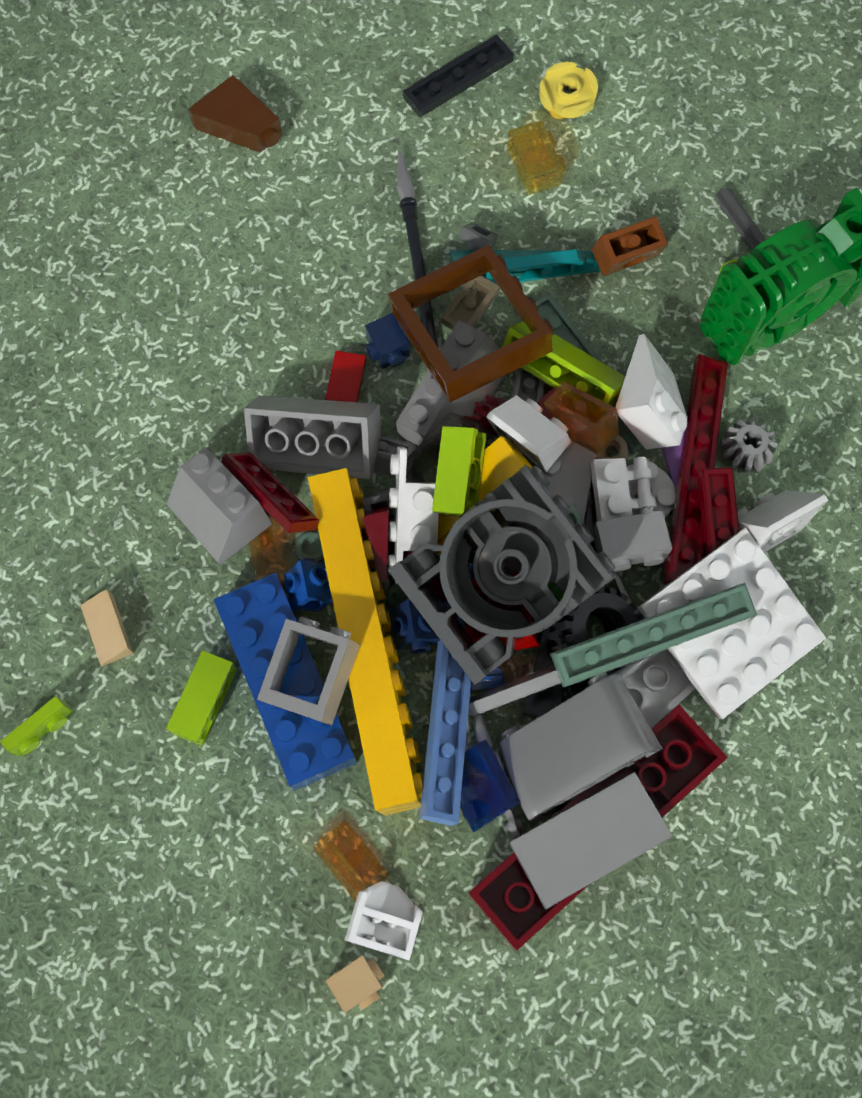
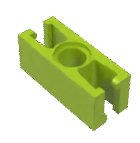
(458, 470)
(202, 698)

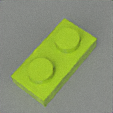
(27, 735)

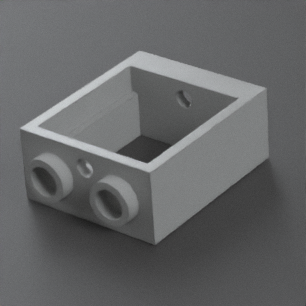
(336, 680)

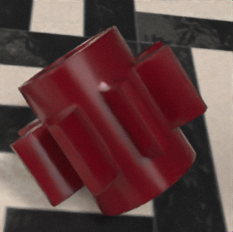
(483, 408)

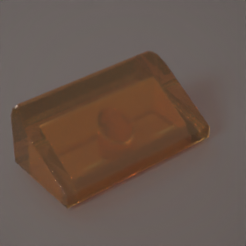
(350, 859)

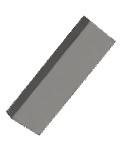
(513, 690)

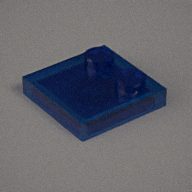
(485, 787)

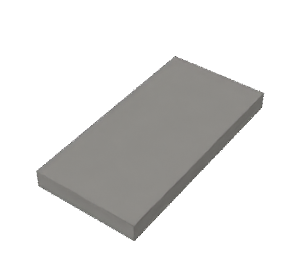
(590, 840)

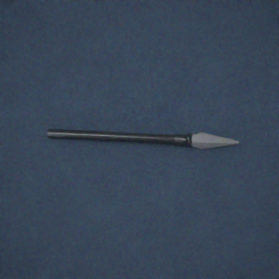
(410, 217)

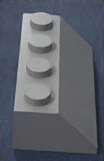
(429, 404)
(313, 435)

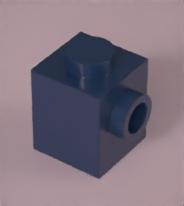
(386, 342)

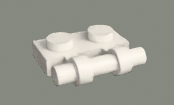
(612, 488)

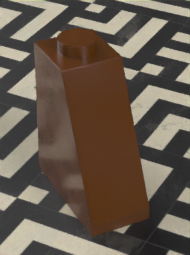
(236, 116)

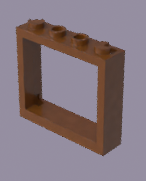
(492, 366)

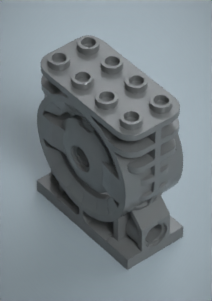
(518, 499)

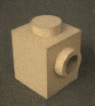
(357, 984)

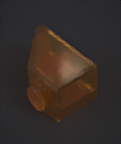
(586, 417)

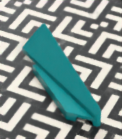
(540, 264)

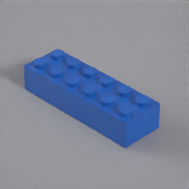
(254, 624)

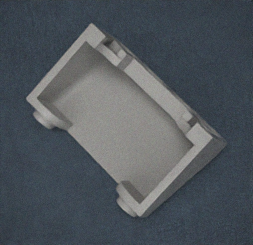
(576, 745)

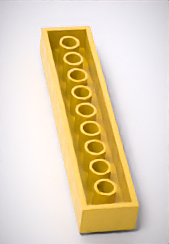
(373, 679)

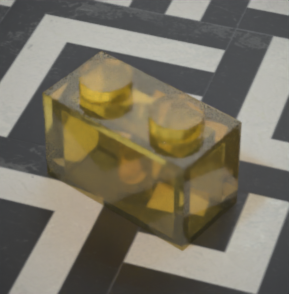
(535, 157)

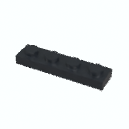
(458, 76)

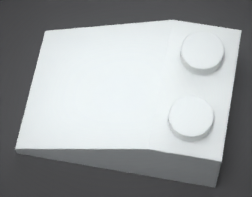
(651, 399)
(780, 516)

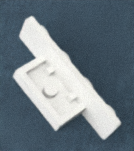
(414, 517)

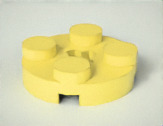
(567, 105)

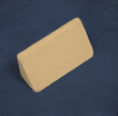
(106, 628)

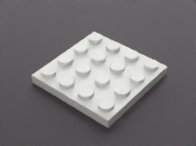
(747, 655)

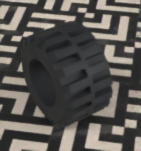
(606, 606)

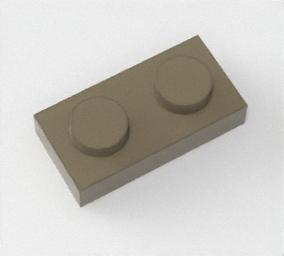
(471, 302)

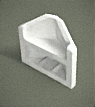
(384, 920)

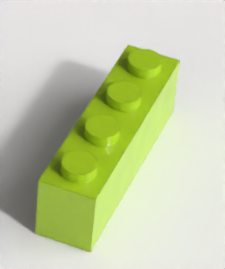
(572, 366)

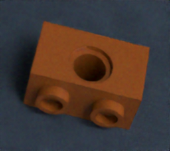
(629, 246)

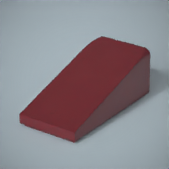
(377, 529)

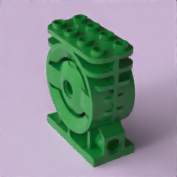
(786, 283)

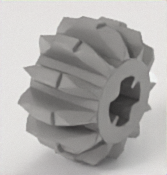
(758, 446)

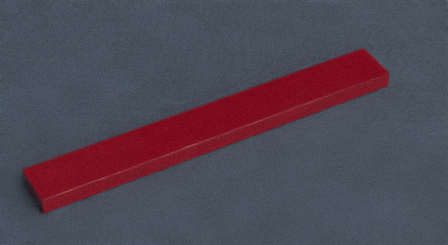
(698, 452)

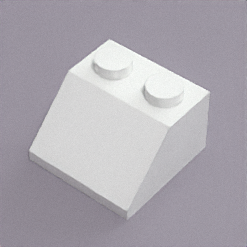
(530, 431)

